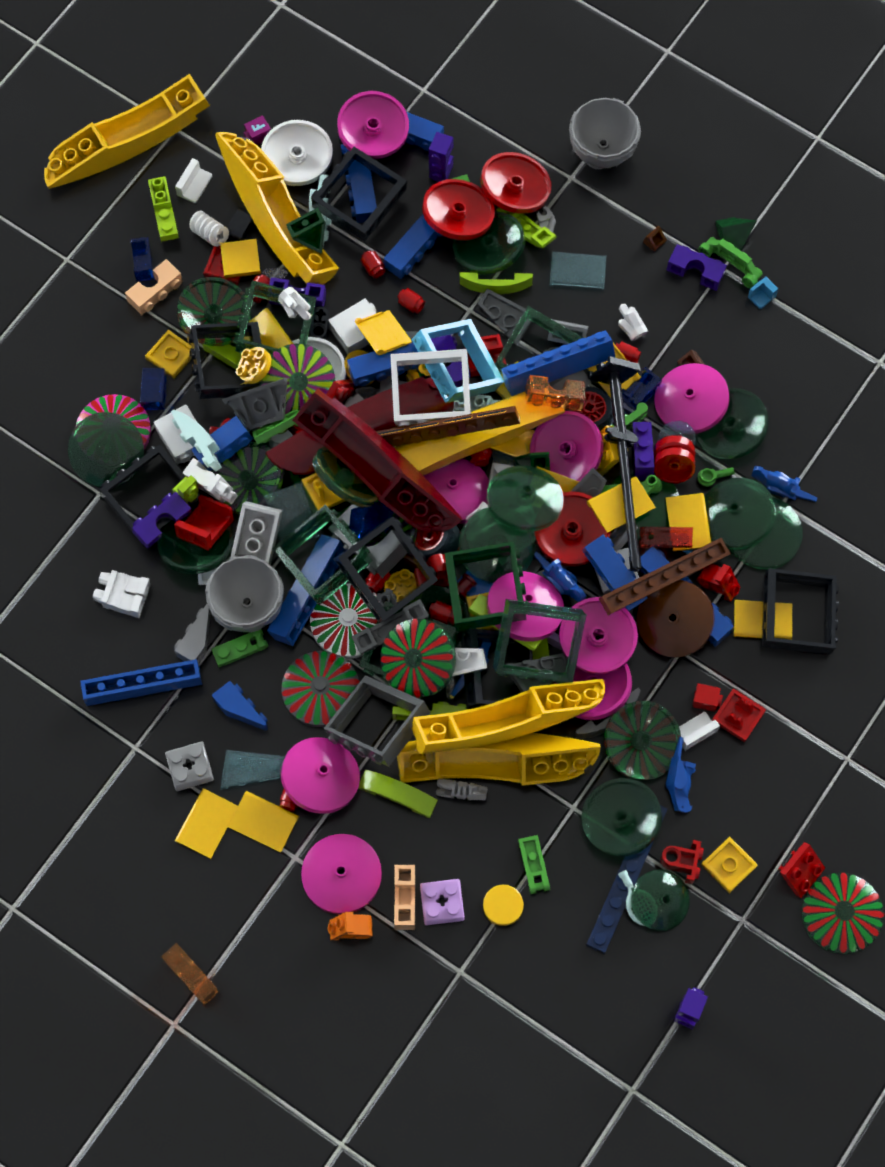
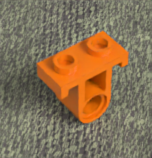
(350, 926)

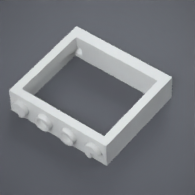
(429, 357)

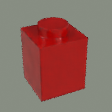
(707, 697)

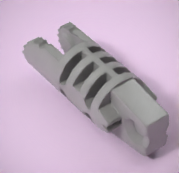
(461, 790)

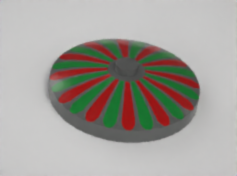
(317, 687)

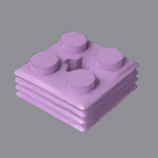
(433, 911)

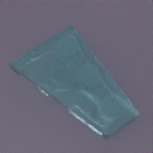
(249, 767)

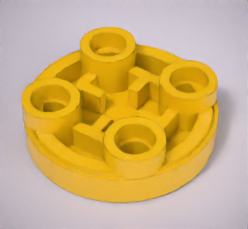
(254, 365)
(401, 583)
(503, 905)

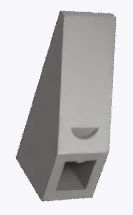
(195, 641)

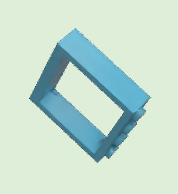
(477, 350)

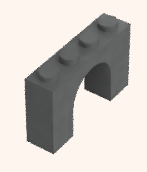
(384, 554)

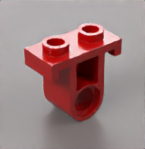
(438, 563)
(720, 581)
(685, 861)

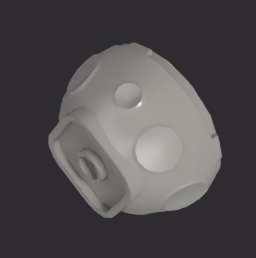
(606, 123)
(241, 581)

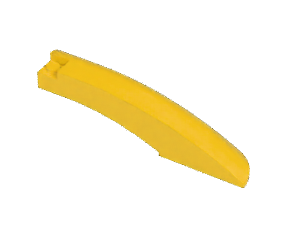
(126, 134)
(272, 207)
(436, 453)
(507, 718)
(522, 760)

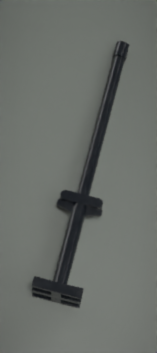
(615, 373)

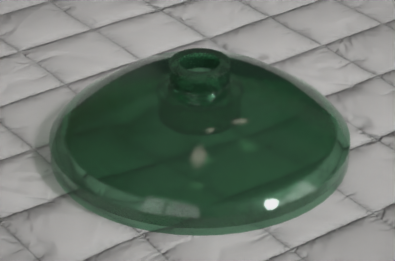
(649, 904)

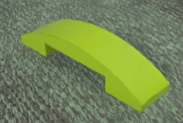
(533, 233)
(520, 282)
(398, 792)

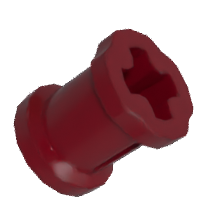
(465, 585)

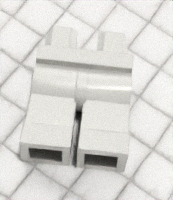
(210, 483)
(122, 593)

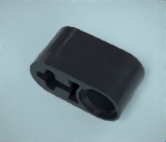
(240, 225)
(317, 327)

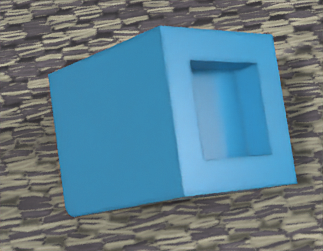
(763, 293)

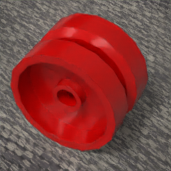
(674, 459)

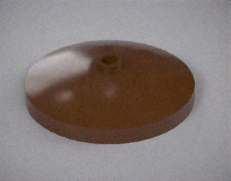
(688, 631)

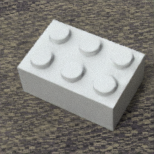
(256, 531)

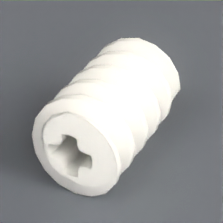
(208, 228)

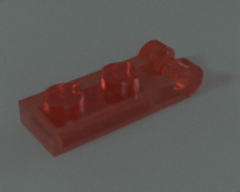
(666, 537)

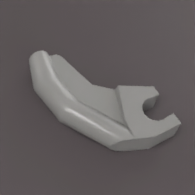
(546, 220)

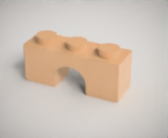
(145, 298)
(404, 897)

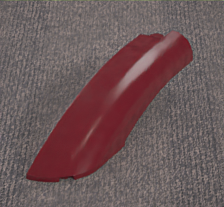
(377, 411)
(376, 464)

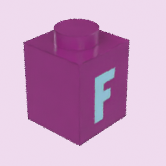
(257, 130)

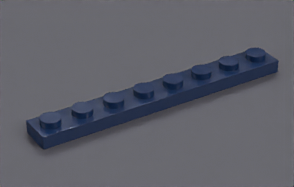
(616, 900)

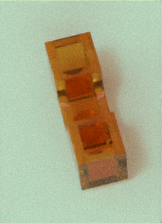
(540, 393)
(190, 974)

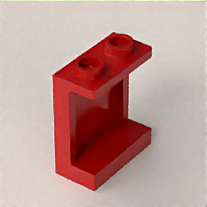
(205, 523)

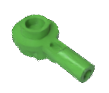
(708, 476)

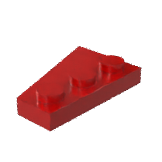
(341, 390)

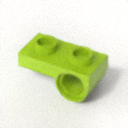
(187, 489)

